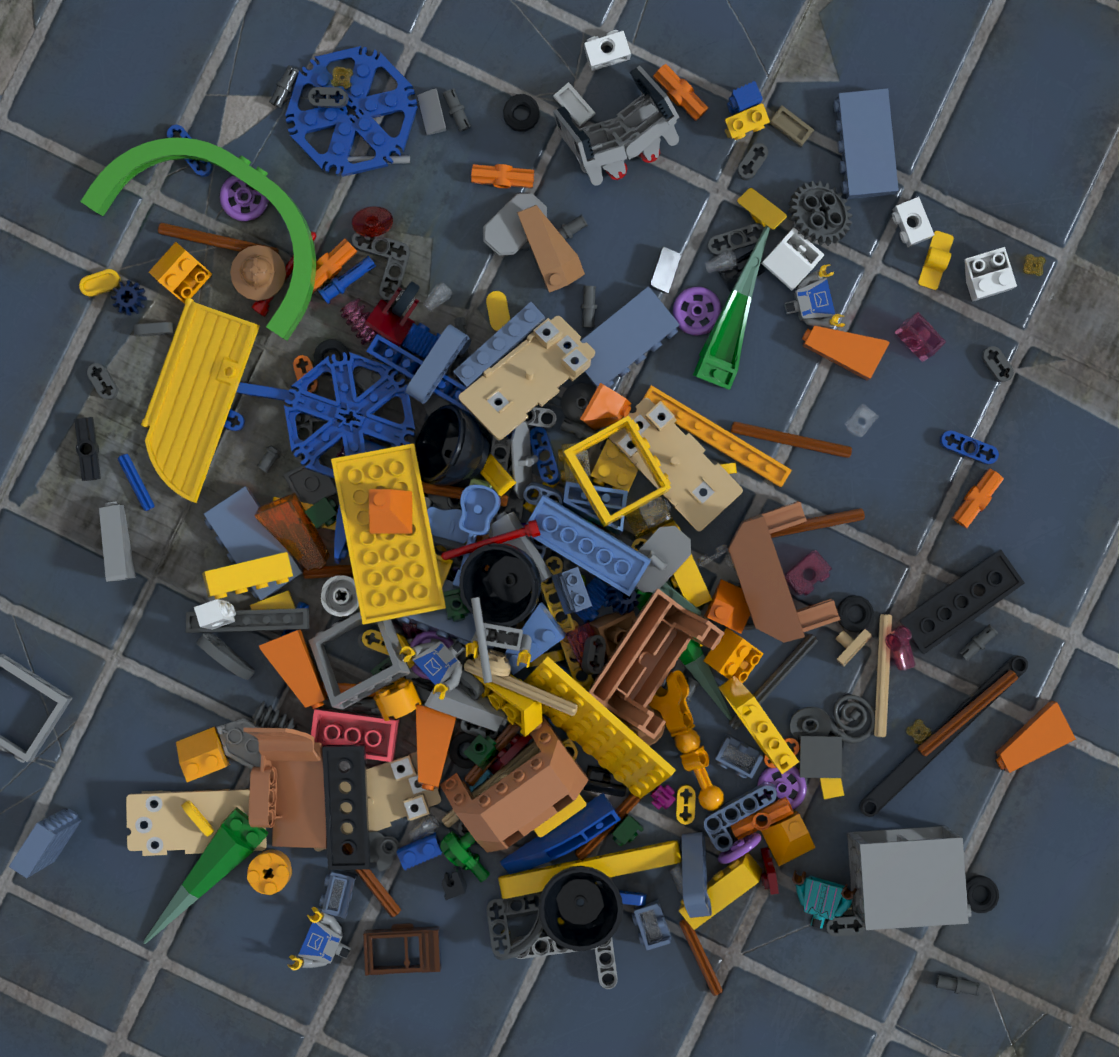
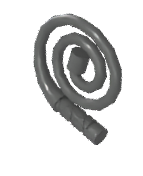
(853, 716)

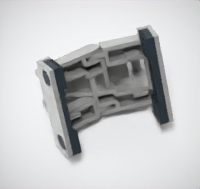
(617, 139)

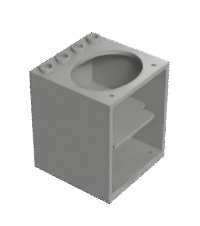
(908, 878)

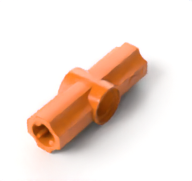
(680, 92)
(502, 176)
(331, 263)
(977, 498)
(774, 812)

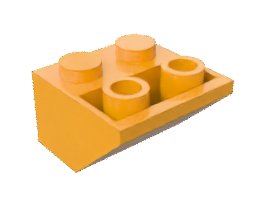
(180, 272)
(733, 656)

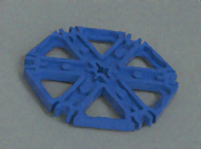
(345, 129)
(346, 399)

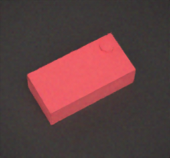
(352, 728)

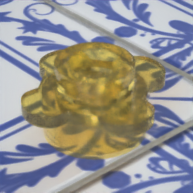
(337, 73)
(1028, 267)
(924, 731)

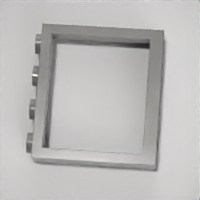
(396, 671)
(44, 687)

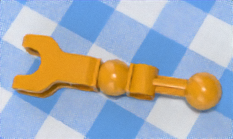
(679, 722)

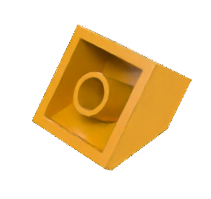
(201, 754)

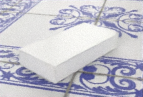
(575, 104)

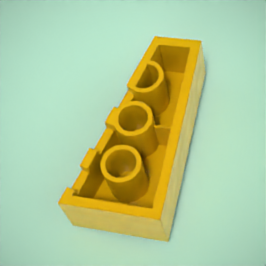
(247, 574)
(689, 580)
(518, 708)
(727, 887)

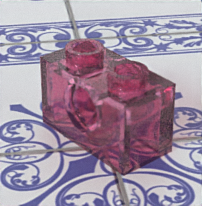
(920, 336)
(814, 562)

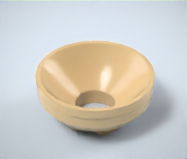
(498, 663)

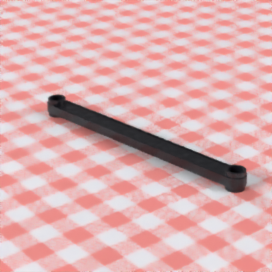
(916, 762)

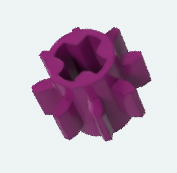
(662, 797)

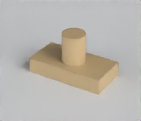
(852, 646)

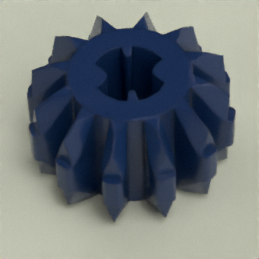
(123, 292)
(621, 601)

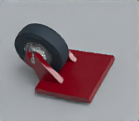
(390, 321)

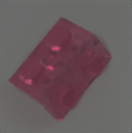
(577, 640)

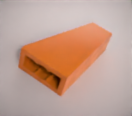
(849, 350)
(296, 667)
(1038, 737)
(433, 742)

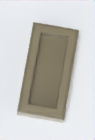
(791, 126)

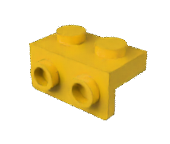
(745, 121)

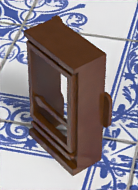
(428, 949)

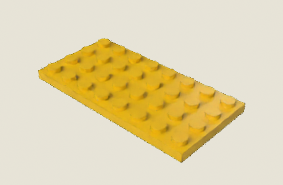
(390, 571)
(601, 732)

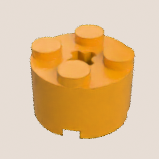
(397, 699)
(280, 876)

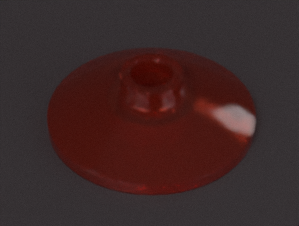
(372, 221)

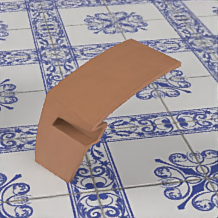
(288, 788)

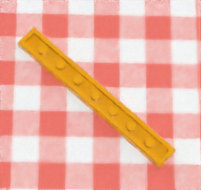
(722, 439)

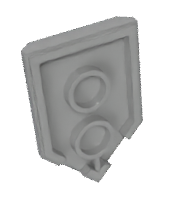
(239, 744)

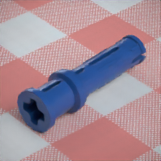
(338, 285)

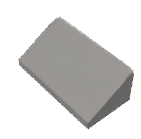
(431, 112)

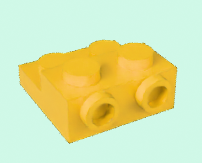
(614, 468)

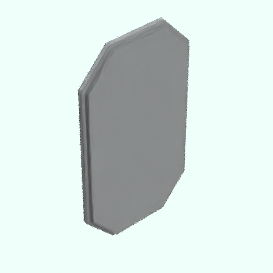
(504, 231)
(522, 459)
(668, 551)

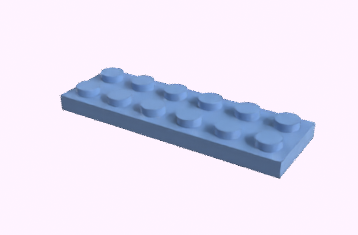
(588, 546)

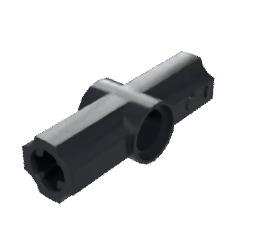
(86, 435)

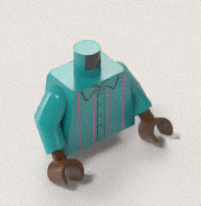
(822, 897)

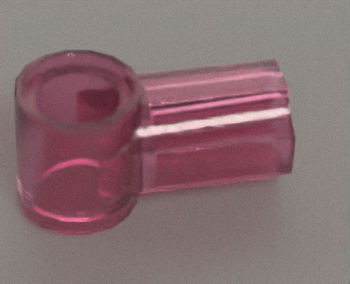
(899, 643)

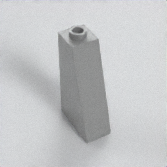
(510, 522)
(116, 543)
(462, 706)

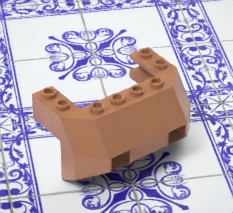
(764, 579)
(647, 657)
(522, 797)

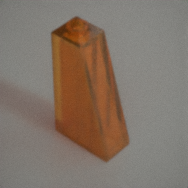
(294, 530)

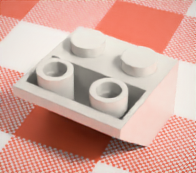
(792, 259)
(989, 274)

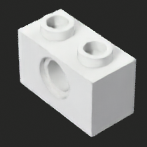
(598, 59)
(914, 210)
(215, 614)

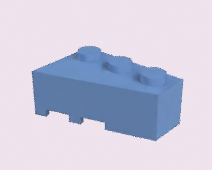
(613, 499)
(544, 634)

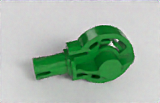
(457, 852)

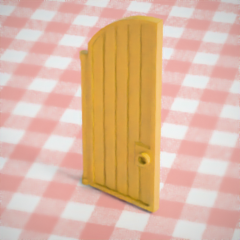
(195, 394)

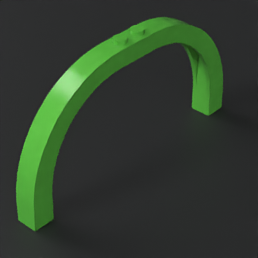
(131, 163)

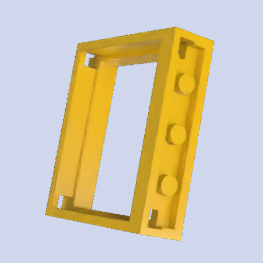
(588, 489)
(758, 724)

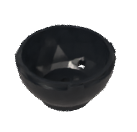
(445, 432)
(500, 600)
(585, 924)

